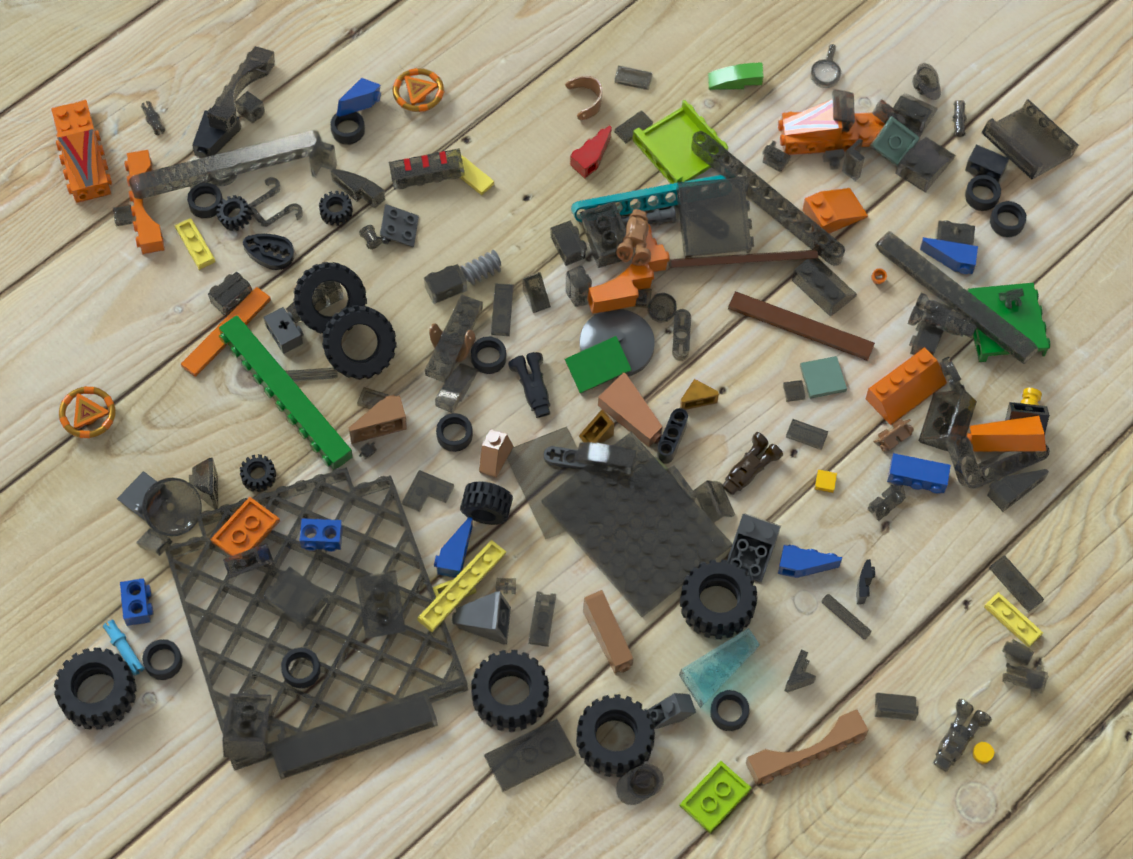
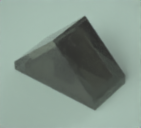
(535, 292)

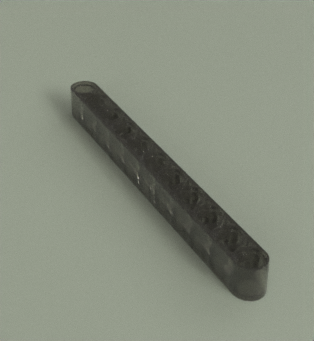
(223, 165)
(763, 189)
(957, 297)

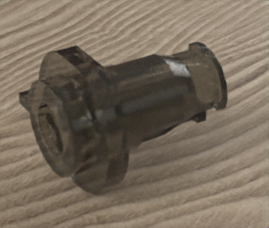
(1034, 680)

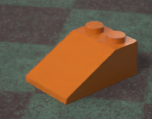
(834, 209)

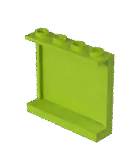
(670, 142)

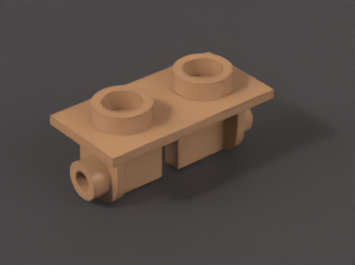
(887, 438)

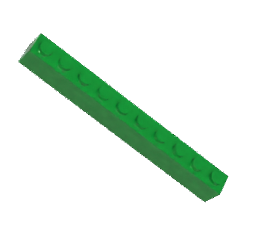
(285, 392)

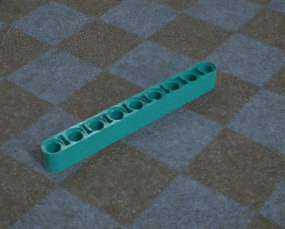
(642, 195)

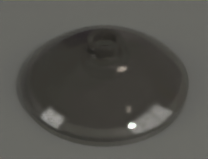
(183, 515)

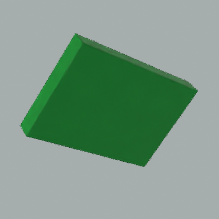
(598, 364)

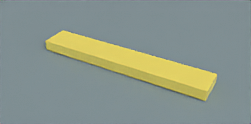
(461, 586)

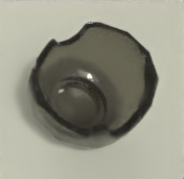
(662, 307)

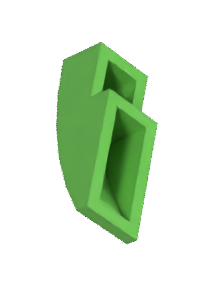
(736, 76)

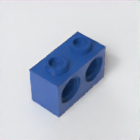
(322, 529)
(133, 602)

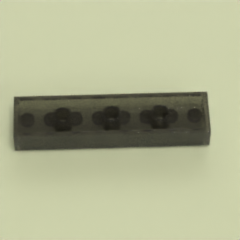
(453, 338)

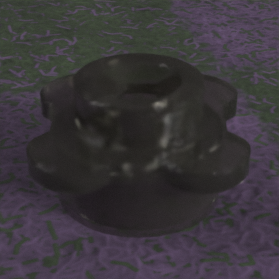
(367, 450)

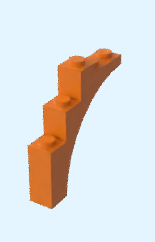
(624, 288)

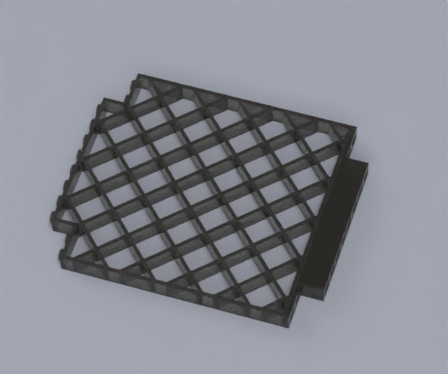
(352, 731)

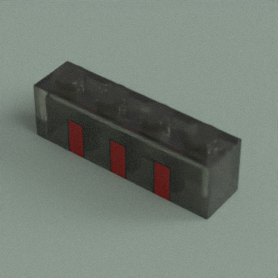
(427, 169)

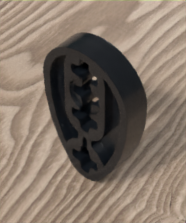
(267, 259)

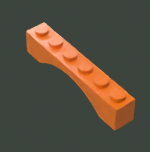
(149, 232)

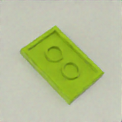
(715, 797)

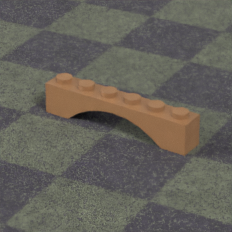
(769, 763)

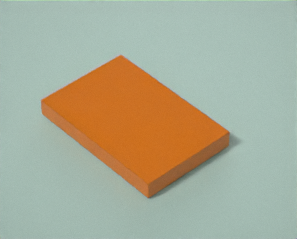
(245, 528)

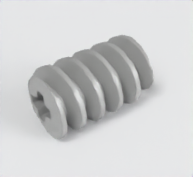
(481, 267)

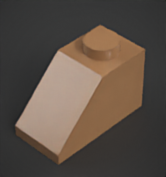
(494, 453)

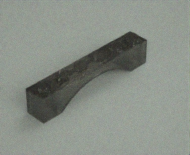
(256, 66)

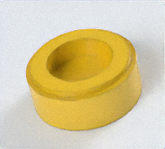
(983, 752)

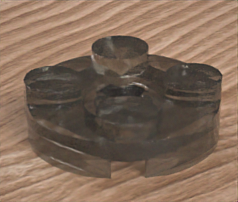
(949, 370)

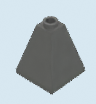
(485, 617)

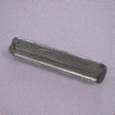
(846, 616)

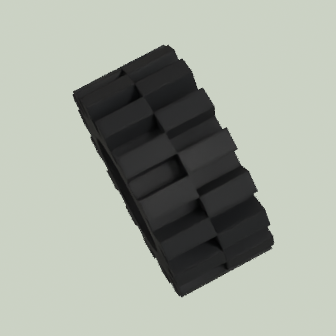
(335, 199)
(228, 206)
(266, 480)

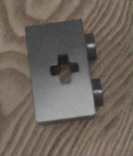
(283, 330)

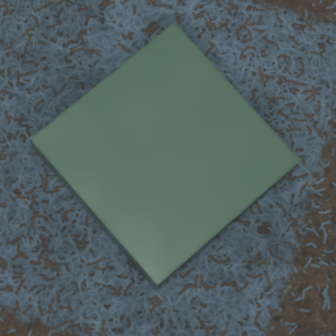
(894, 141)
(823, 377)

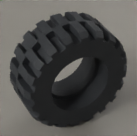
(316, 275)
(333, 342)
(725, 576)
(85, 666)
(615, 710)
(510, 715)

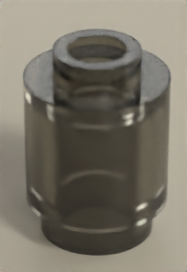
(1017, 652)

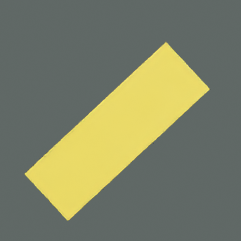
(475, 177)
(195, 243)
(1013, 620)

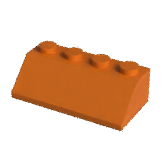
(906, 386)

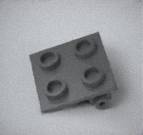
(398, 226)
(134, 493)

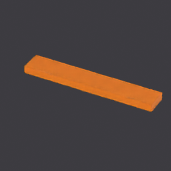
(212, 345)

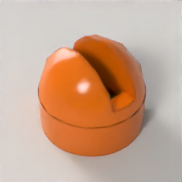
(878, 272)

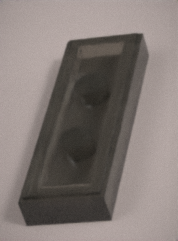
(502, 309)
(1016, 583)

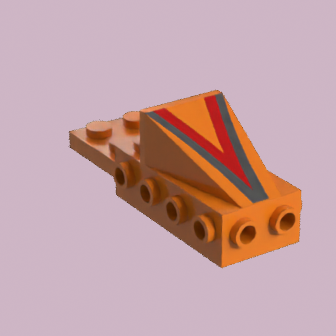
(817, 131)
(81, 152)

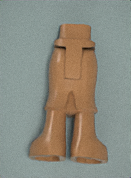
(635, 237)

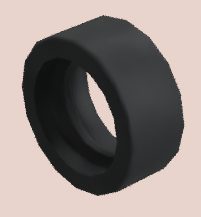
(347, 138)
(200, 189)
(981, 204)
(1010, 207)
(485, 342)
(458, 445)
(153, 648)
(300, 653)
(729, 725)

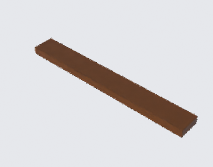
(743, 258)
(801, 325)

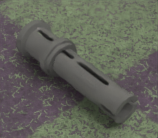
(657, 216)

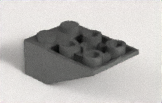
(754, 545)

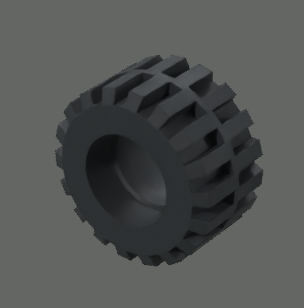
(486, 503)

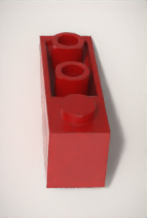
(588, 157)

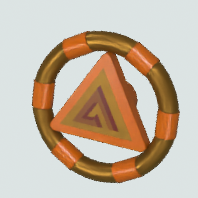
(418, 89)
(87, 412)

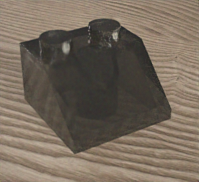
(915, 110)

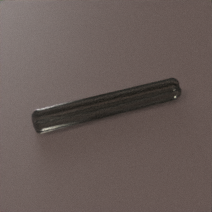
(313, 374)

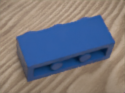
(918, 473)

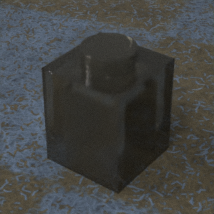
(250, 107)

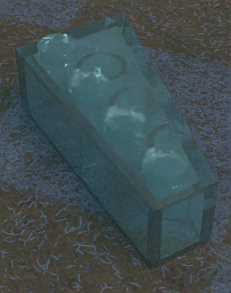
(715, 668)

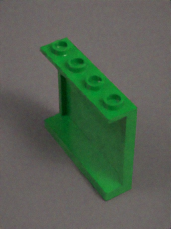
(1024, 318)

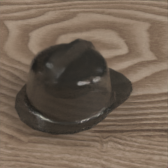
(927, 81)
(639, 784)

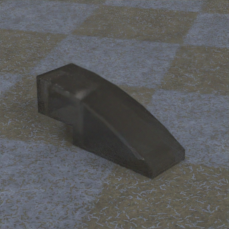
(358, 187)
(455, 387)
(606, 456)

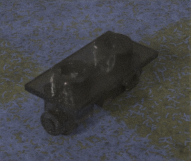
(893, 496)

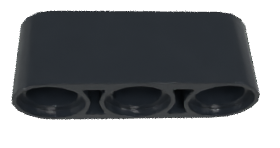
(669, 443)

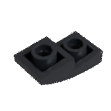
(864, 581)

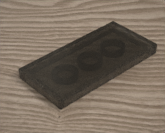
(529, 755)

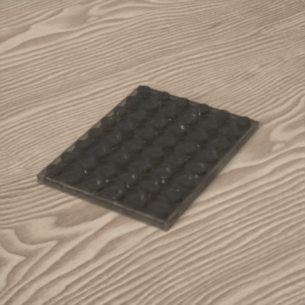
(637, 526)

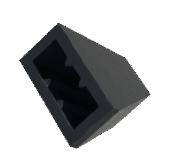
(211, 140)

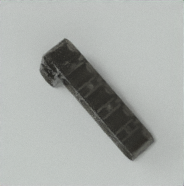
(994, 464)

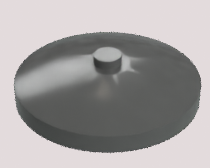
(631, 331)

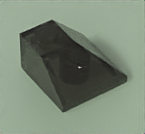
(205, 481)

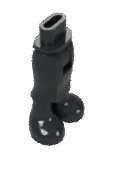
(533, 384)

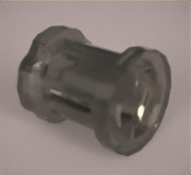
(370, 236)

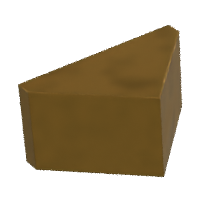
(698, 395)
(599, 429)

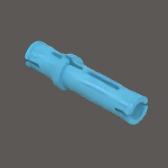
(119, 640)

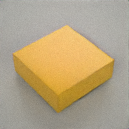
(825, 481)

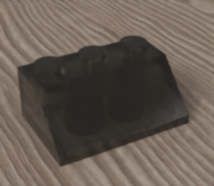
(822, 285)
(947, 415)

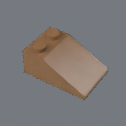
(382, 419)

